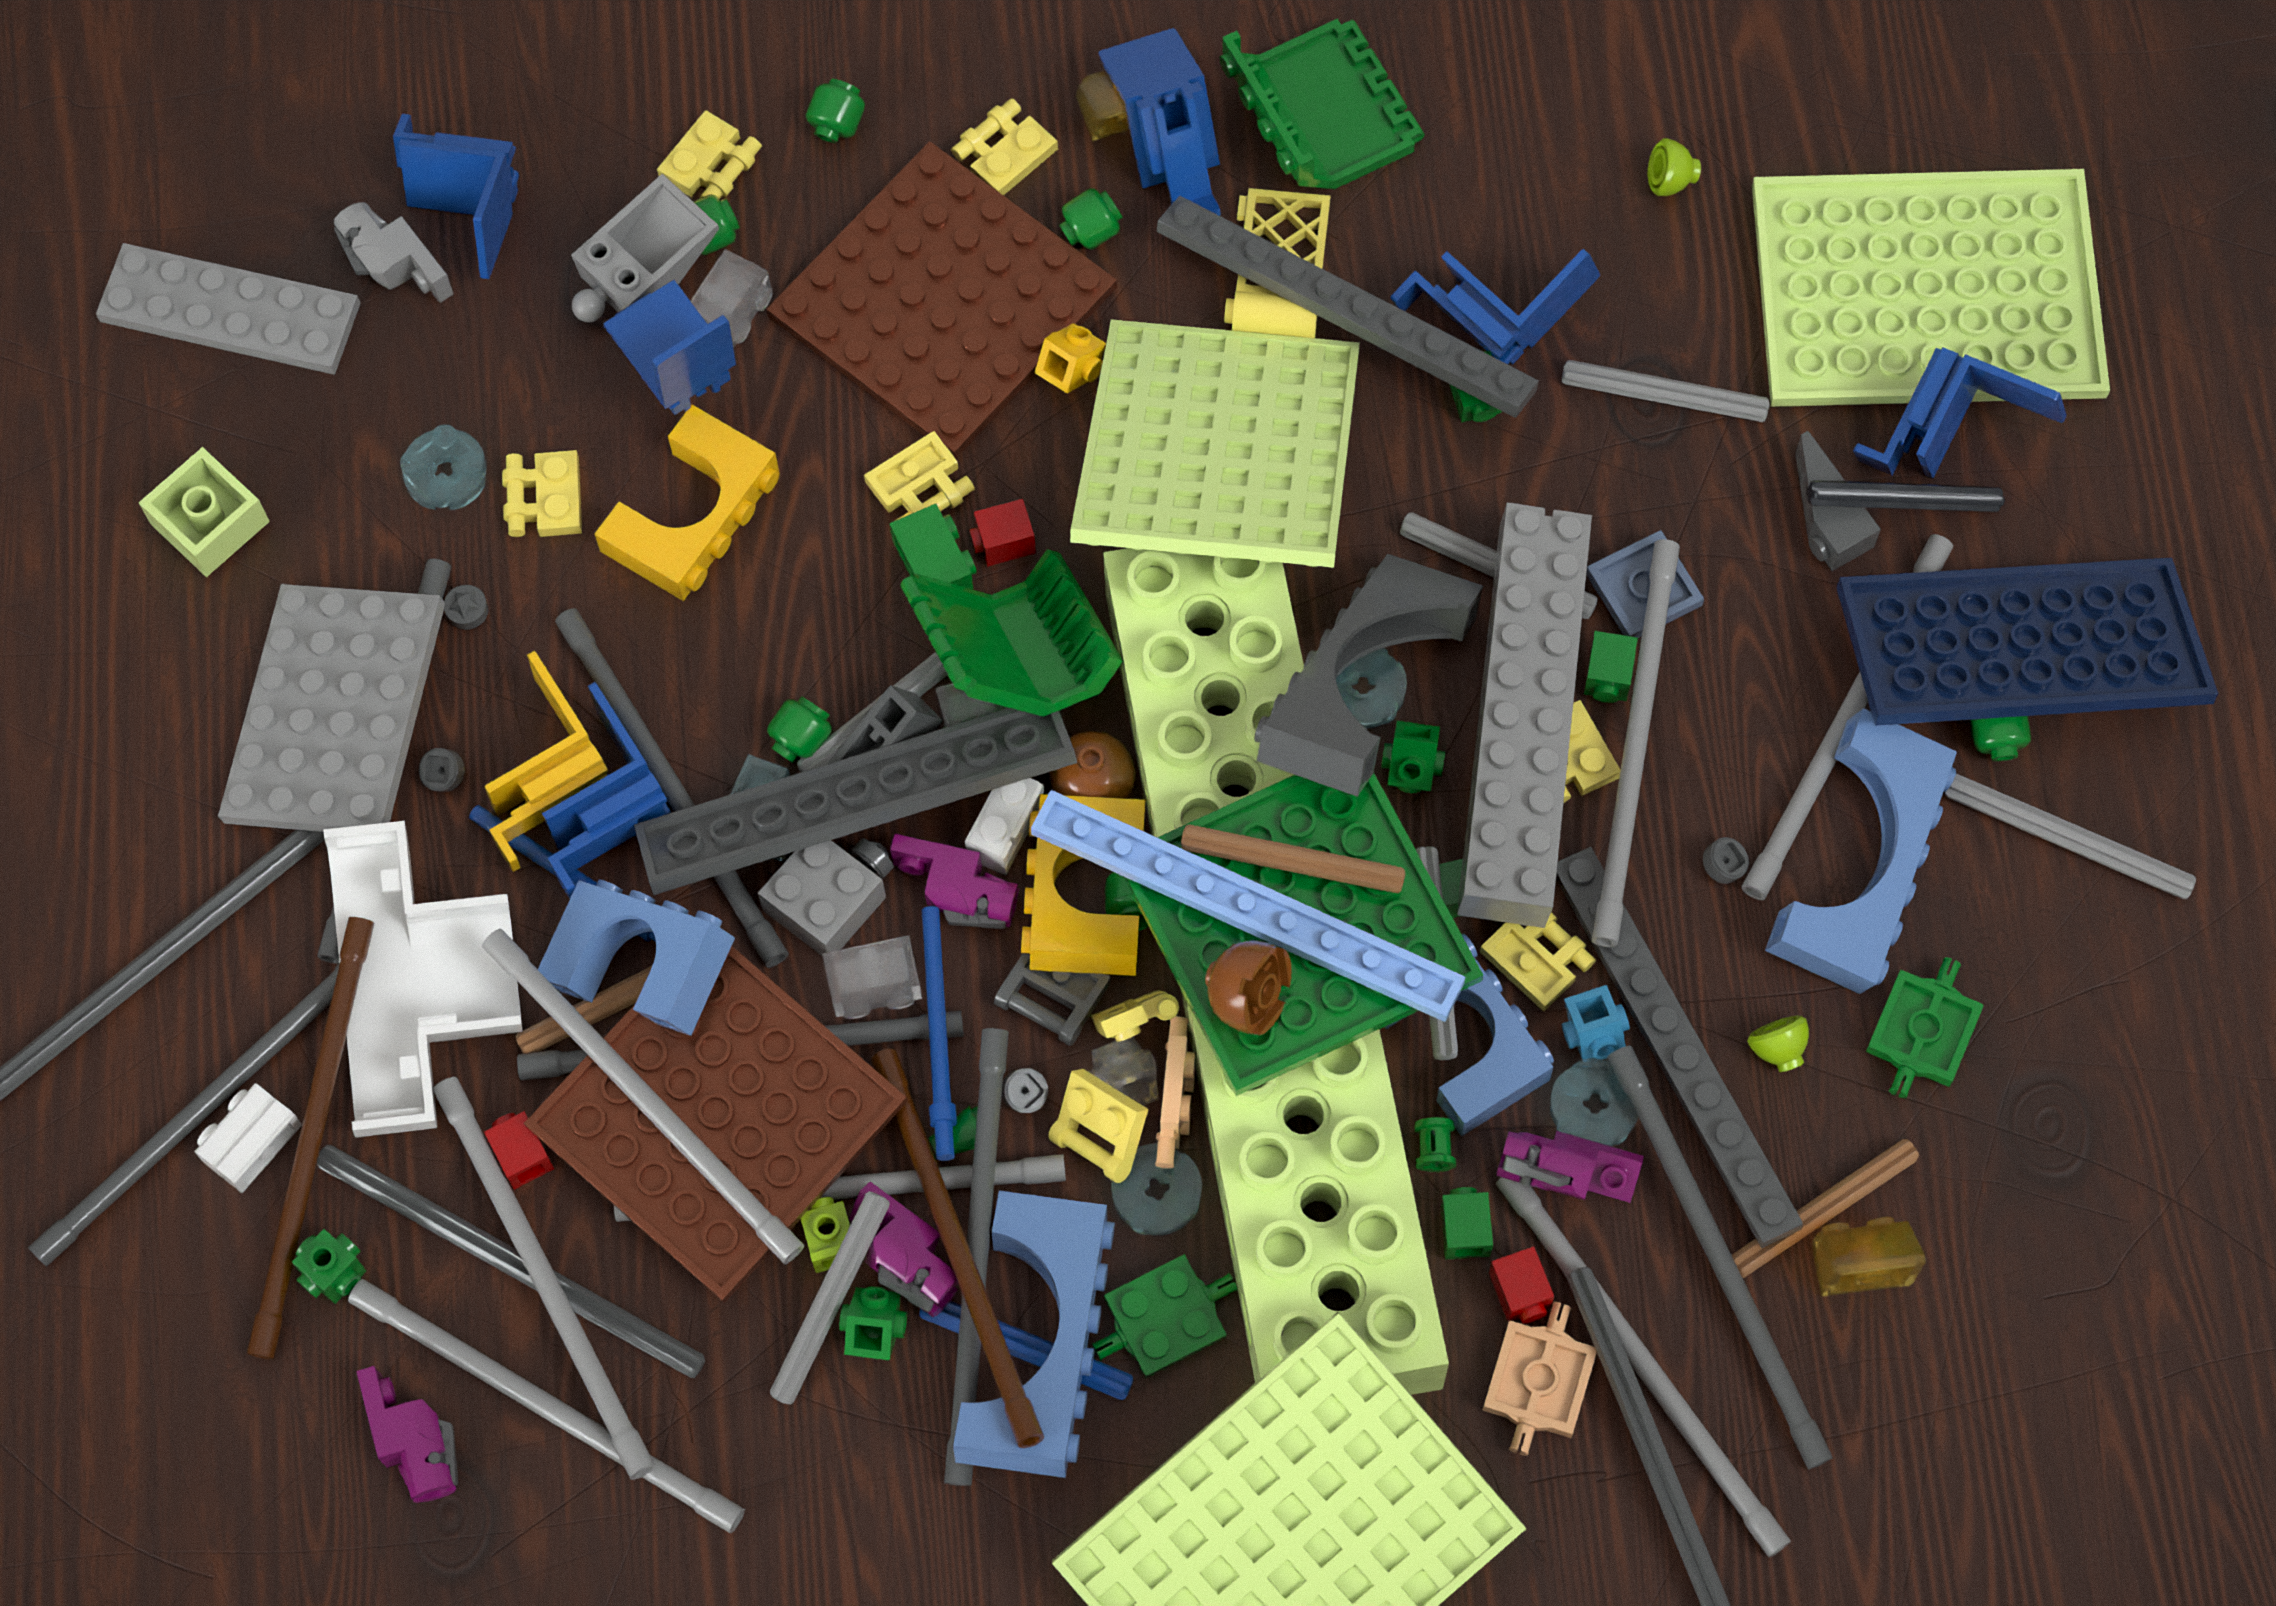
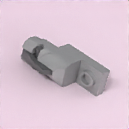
(388, 251)

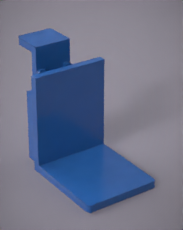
(1166, 114)
(460, 177)
(1491, 320)
(674, 346)
(1942, 402)
(606, 810)

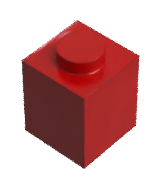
(1003, 533)
(518, 1149)
(1521, 1286)

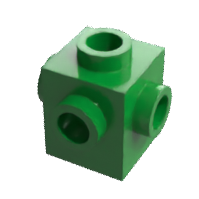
(1413, 757)
(338, 1275)
(872, 1323)

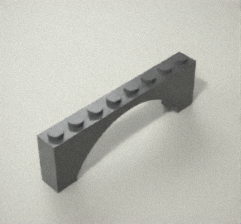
(1310, 724)

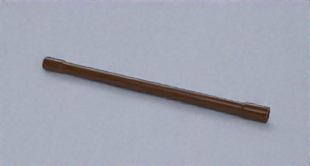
(269, 1317)
(1017, 1405)

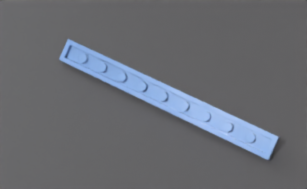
(1248, 905)

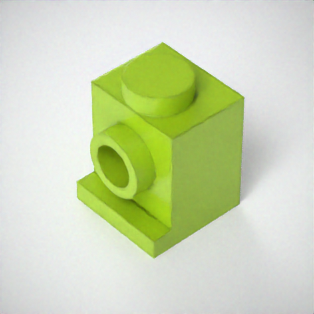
(825, 1247)

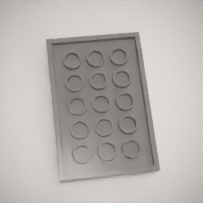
(332, 708)

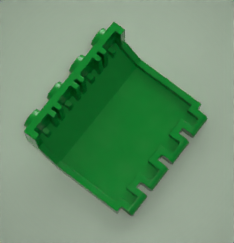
(1324, 104)
(1023, 646)

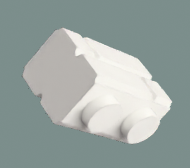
(1004, 823)
(247, 1137)

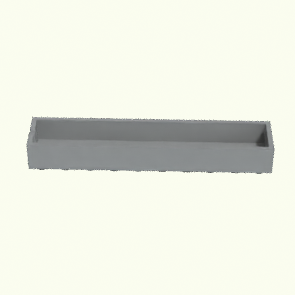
(1525, 717)

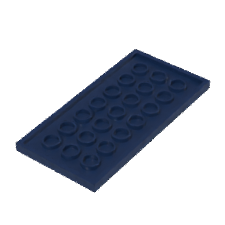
(2025, 641)

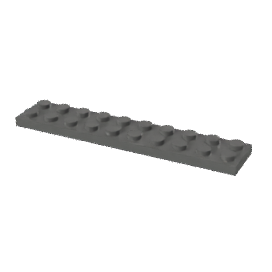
(850, 796)

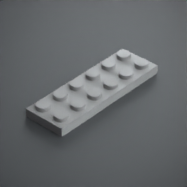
(228, 308)

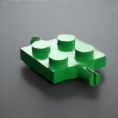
(1925, 1028)
(1164, 1316)

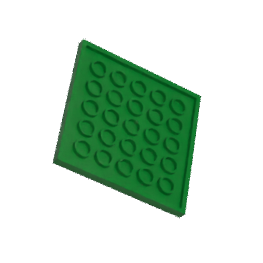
(1321, 1005)

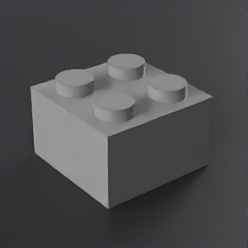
(822, 896)

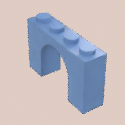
(603, 919)
(1507, 1071)

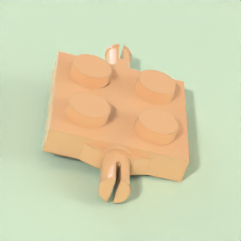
(1175, 1105)
(1540, 1379)

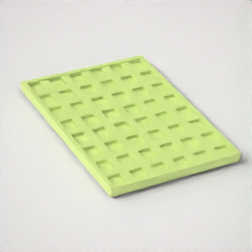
(1218, 444)
(1301, 1496)

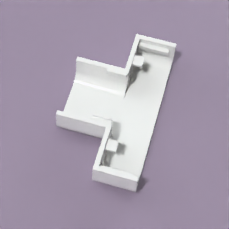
(420, 977)

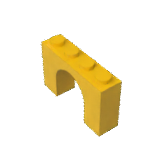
(680, 556)
(1066, 937)

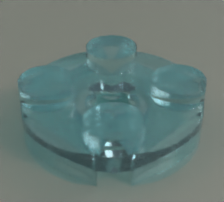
(441, 446)
(1383, 702)
(1577, 1085)
(1161, 1216)

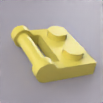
(1106, 1114)

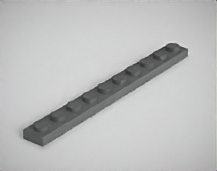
(1348, 306)
(1683, 1059)

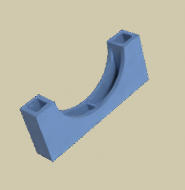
(1906, 783)
(1066, 1248)

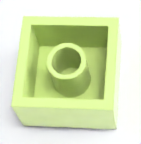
(204, 512)

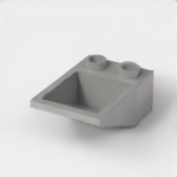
(649, 241)

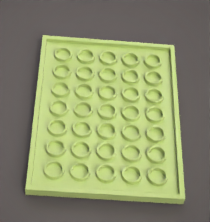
(1893, 265)

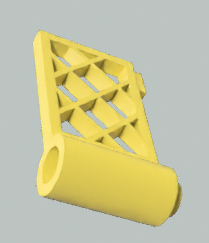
(1256, 307)

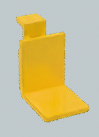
(547, 776)

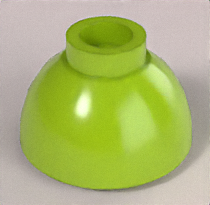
(1671, 168)
(1781, 1042)

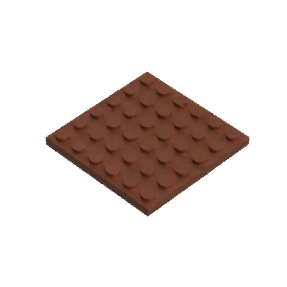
(940, 298)
(755, 1086)

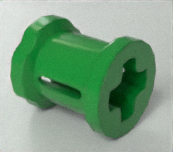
(1435, 1133)

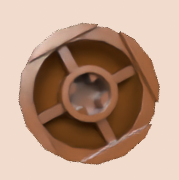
(1101, 769)
(1247, 985)

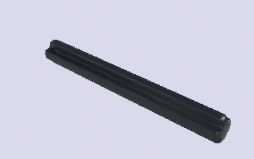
(1905, 496)

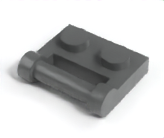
(1074, 990)

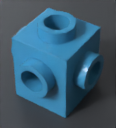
(1594, 1023)

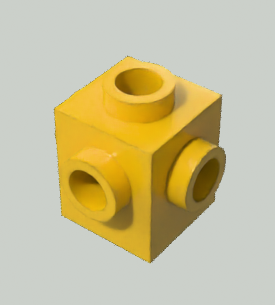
(1070, 358)

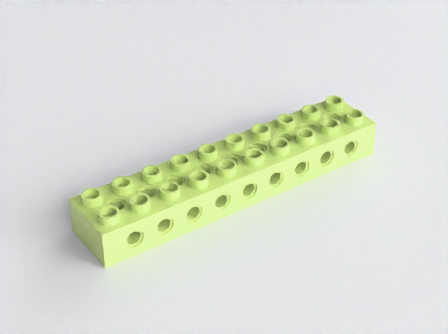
(1259, 1163)

